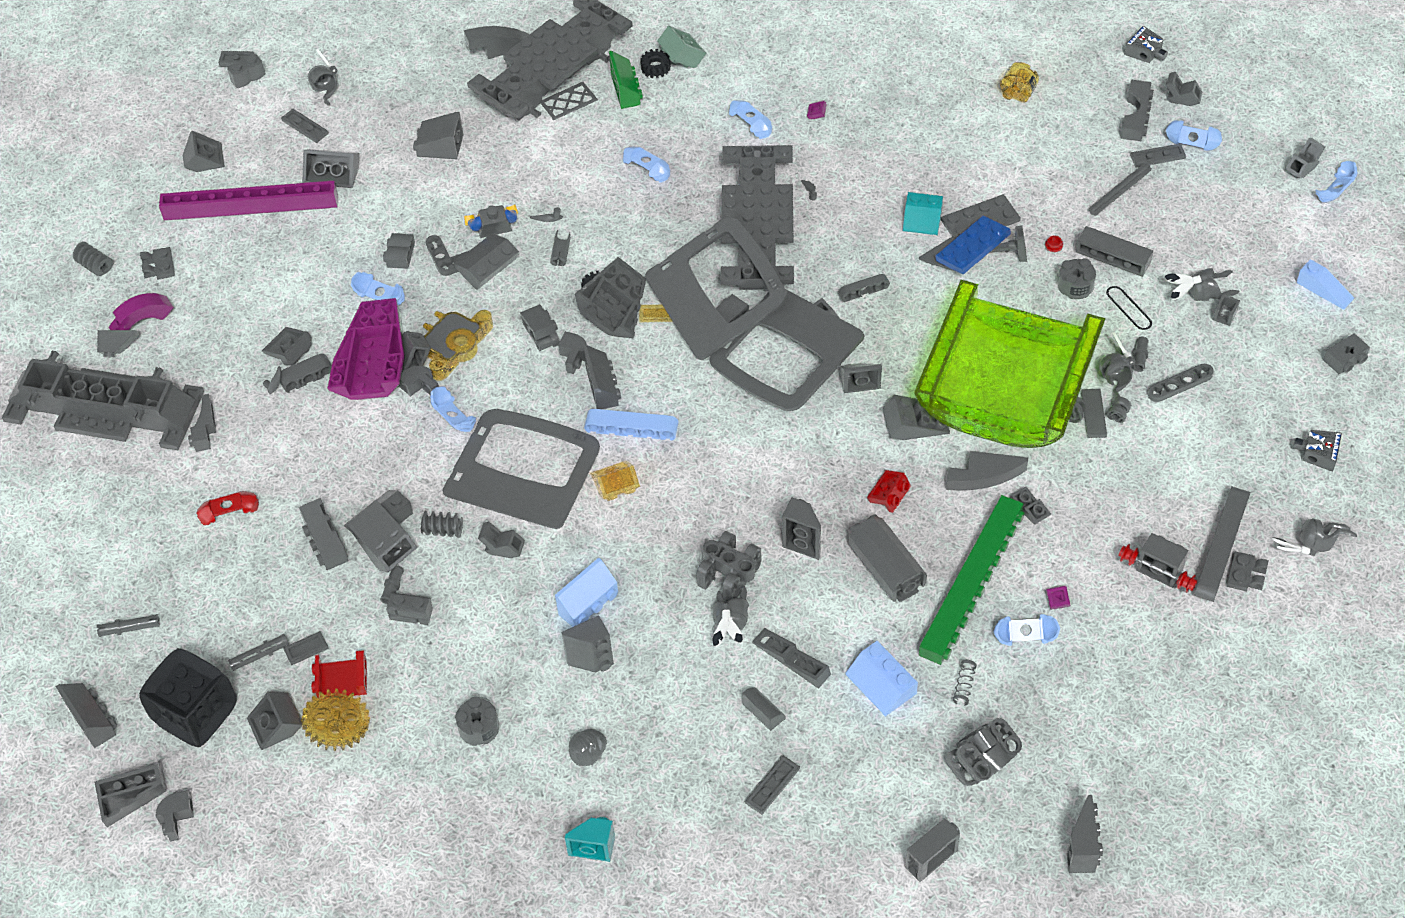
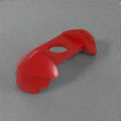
(241, 500)

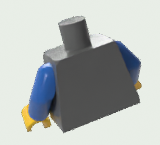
(492, 220)

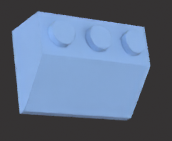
(586, 593)
(882, 678)

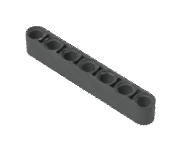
(1222, 544)

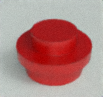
(1054, 244)

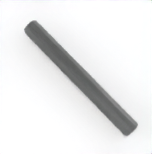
(1121, 188)

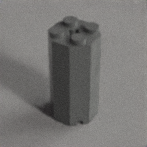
(887, 558)

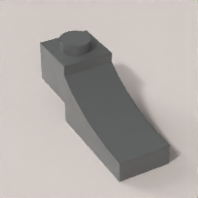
(204, 426)

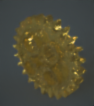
(335, 719)

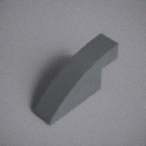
(493, 39)
(985, 471)

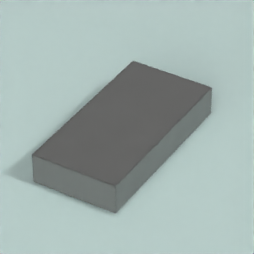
(305, 648)

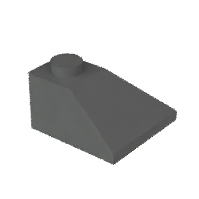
(202, 153)
(860, 377)

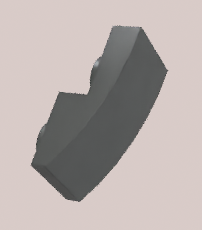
(1033, 508)

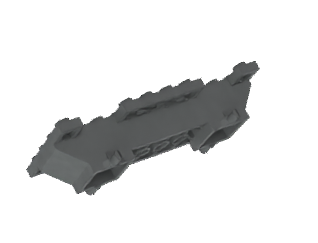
(551, 57)
(761, 208)
(103, 402)

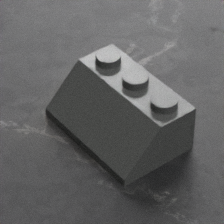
(330, 166)
(486, 260)
(601, 378)
(395, 504)
(801, 529)
(588, 646)
(87, 712)

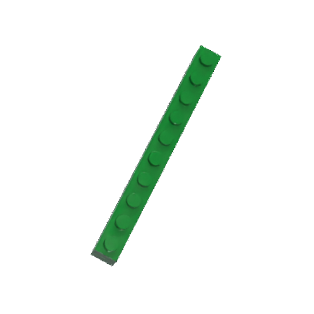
(971, 580)

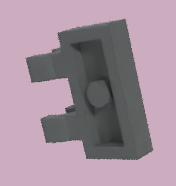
(163, 263)
(1241, 571)

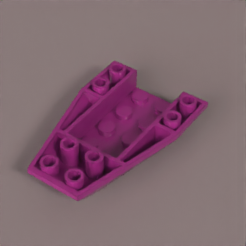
(370, 353)

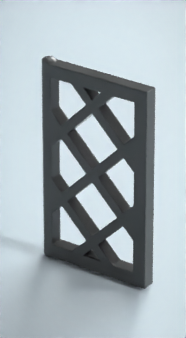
(569, 90)

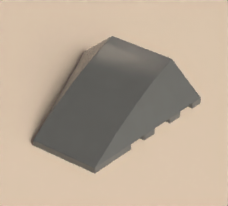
(613, 299)

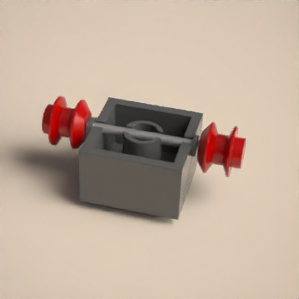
(1161, 561)

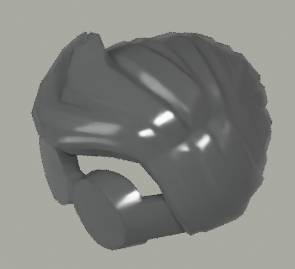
(587, 747)

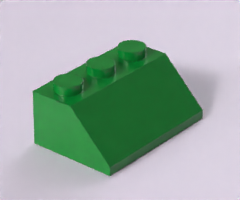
(624, 81)

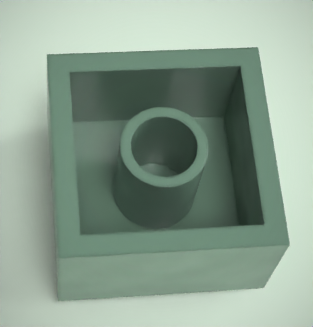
(681, 47)

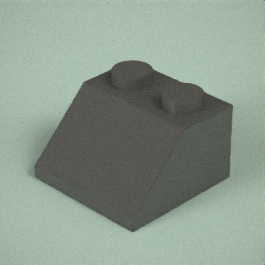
(274, 719)

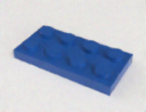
(973, 245)

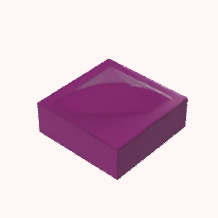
(817, 110)
(1058, 597)

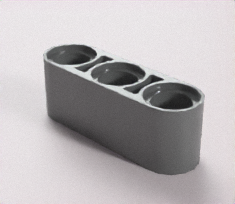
(305, 372)

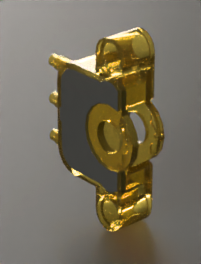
(449, 333)

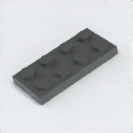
(996, 208)

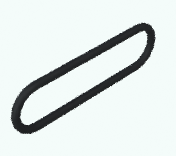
(1107, 292)

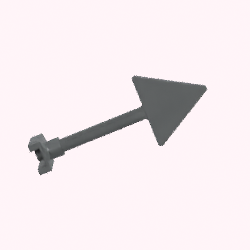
(1012, 245)

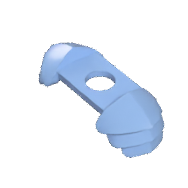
(759, 123)
(1207, 139)
(658, 167)
(1345, 176)
(365, 286)
(443, 403)
(1044, 628)

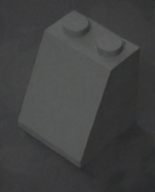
(440, 137)

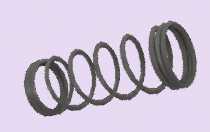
(962, 696)

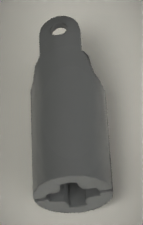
(560, 250)

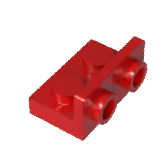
(890, 490)

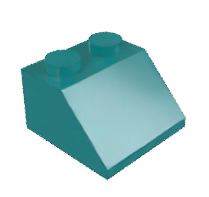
(923, 213)
(592, 839)

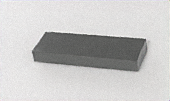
(304, 125)
(1158, 155)
(1094, 413)
(772, 785)

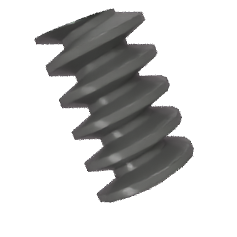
(92, 259)
(441, 524)

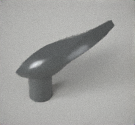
(549, 217)
(275, 381)

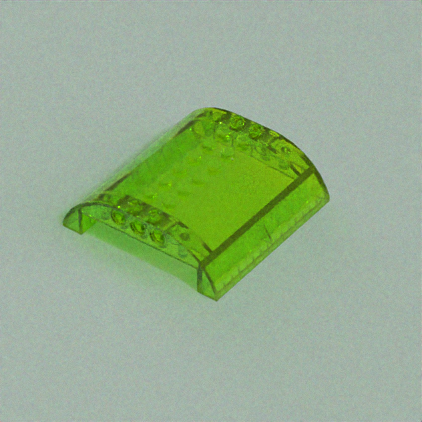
(1006, 371)

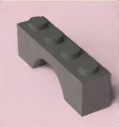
(1139, 96)

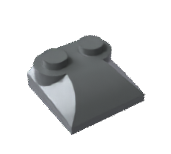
(289, 345)

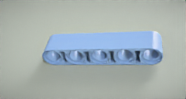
(631, 423)

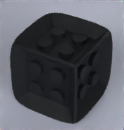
(188, 697)

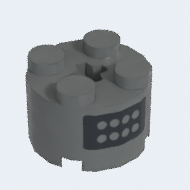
(1077, 278)
(477, 721)

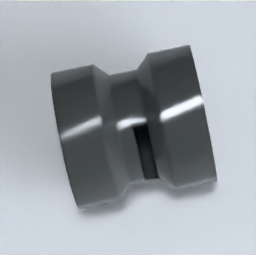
(1119, 408)

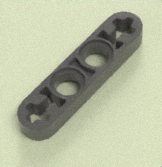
(1179, 381)

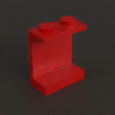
(340, 675)

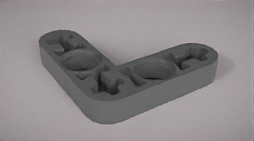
(444, 261)

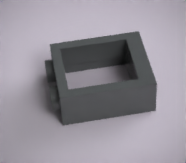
(932, 849)

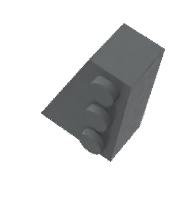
(322, 535)
(128, 792)

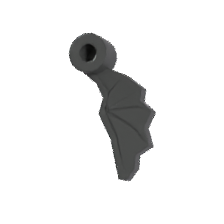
(811, 188)

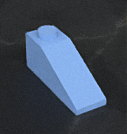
(1323, 283)

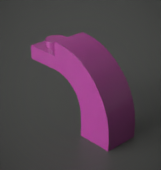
(140, 307)

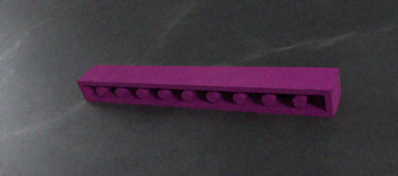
(248, 200)

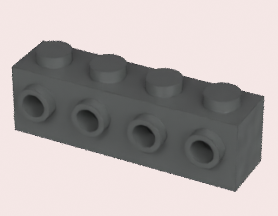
(1114, 251)

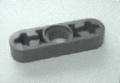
(872, 284)

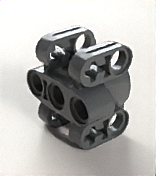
(737, 572)
(983, 752)

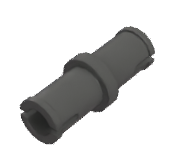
(1140, 354)
(392, 583)

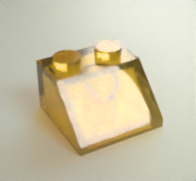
(615, 480)

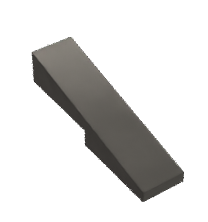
(787, 653)

